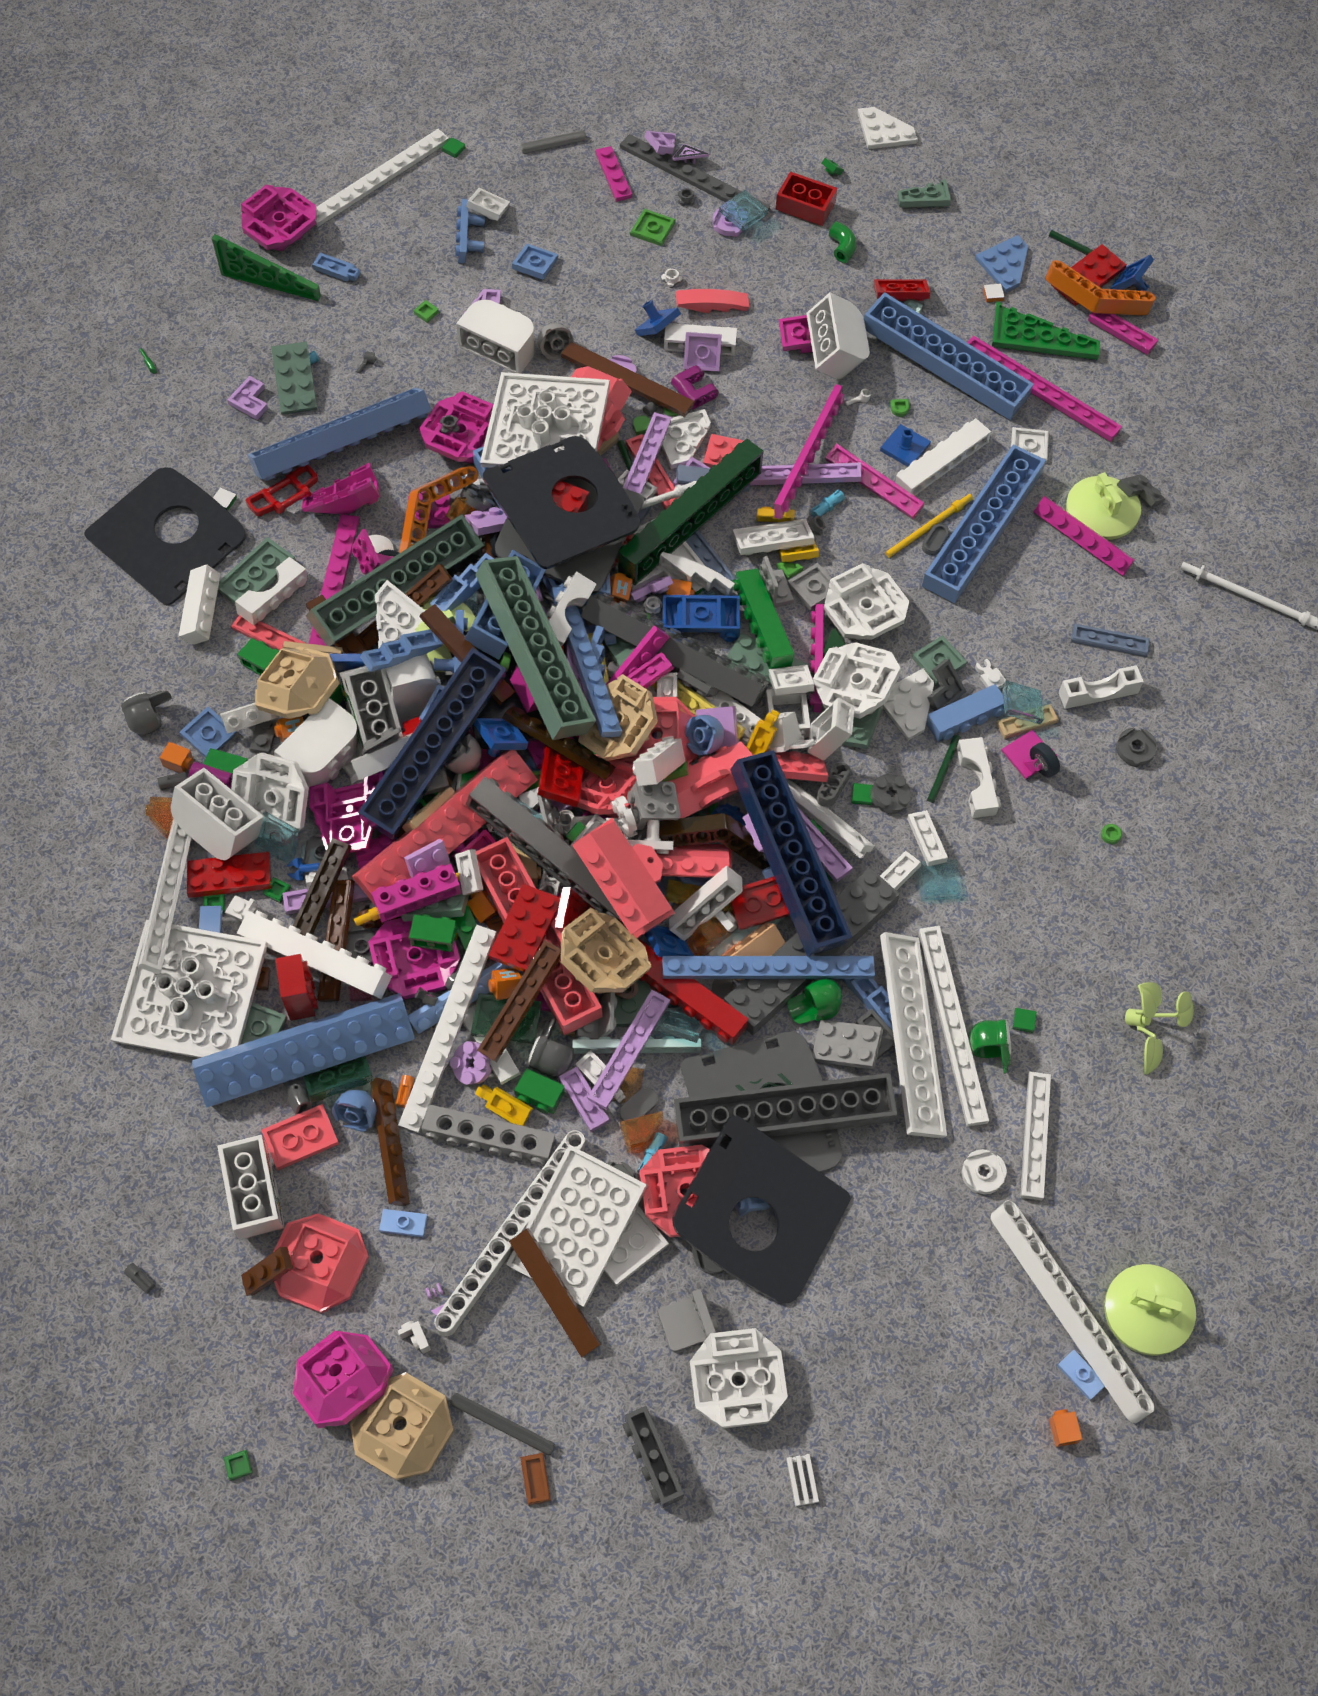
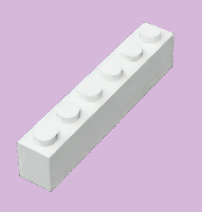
(943, 457)

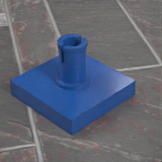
(1133, 275)
(657, 319)
(905, 445)
(500, 735)
(667, 943)

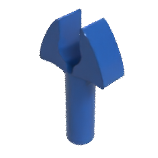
(303, 868)

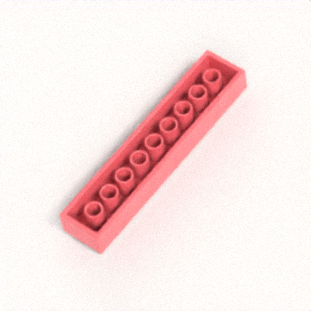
(450, 822)
(503, 878)

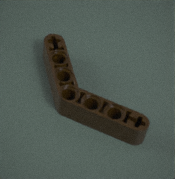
(713, 829)

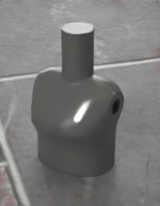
(297, 1097)

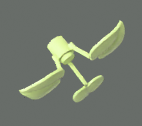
(1150, 999)

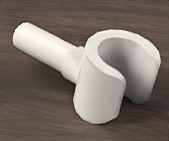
(863, 397)

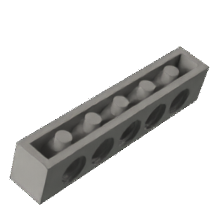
(437, 1116)

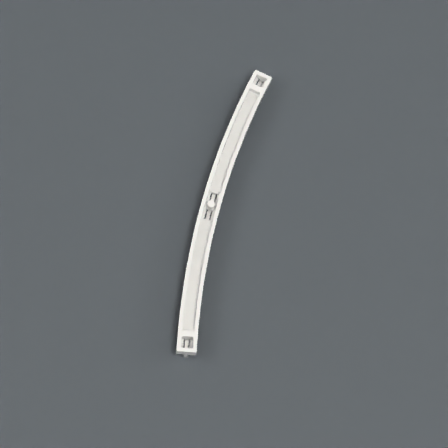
(808, 805)

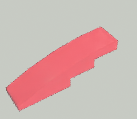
(707, 299)

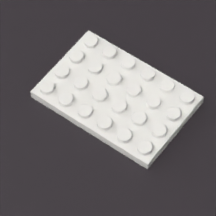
(582, 1220)

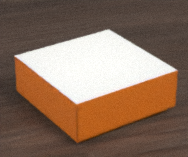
(993, 292)

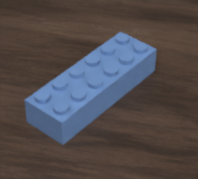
(485, 630)

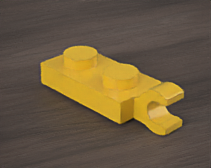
(763, 734)
(505, 1104)

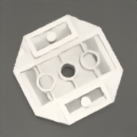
(744, 1355)

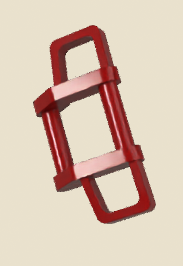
(291, 478)

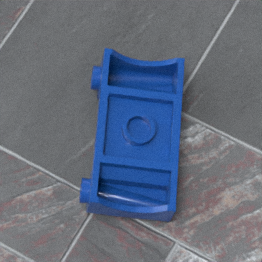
(703, 614)

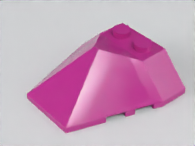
(345, 494)
(338, 812)

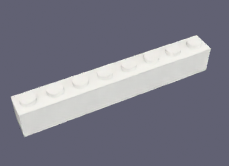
(319, 956)

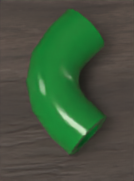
(846, 240)

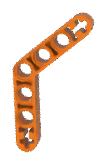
(1097, 299)
(429, 495)

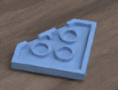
(1005, 262)

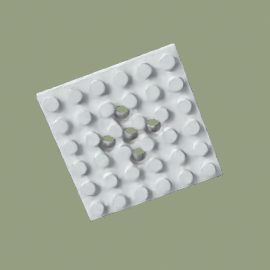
(541, 411)
(208, 1023)

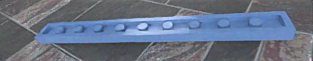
(589, 672)
(768, 967)

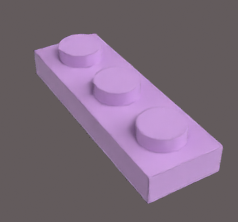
(578, 1091)

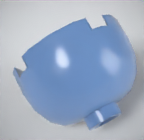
(704, 734)
(351, 1108)

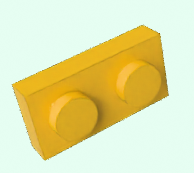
(766, 514)
(798, 553)

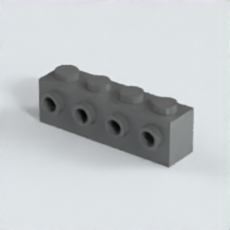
(654, 1457)

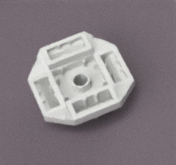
(866, 588)
(858, 676)
(269, 775)

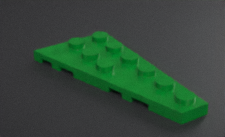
(249, 267)
(1035, 334)

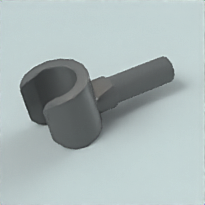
(369, 357)

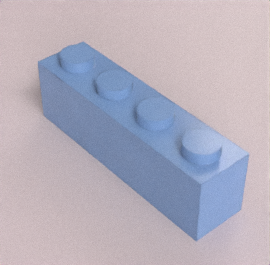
(966, 713)

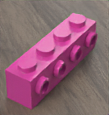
(416, 892)

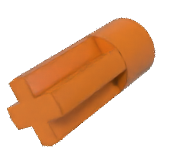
(404, 1090)

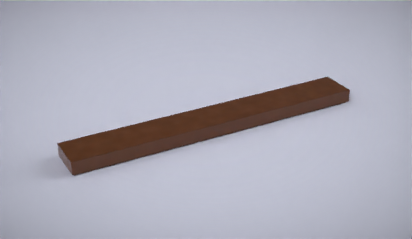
(637, 383)

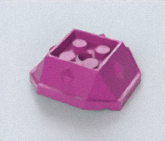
(277, 217)
(473, 425)
(393, 951)
(339, 1398)

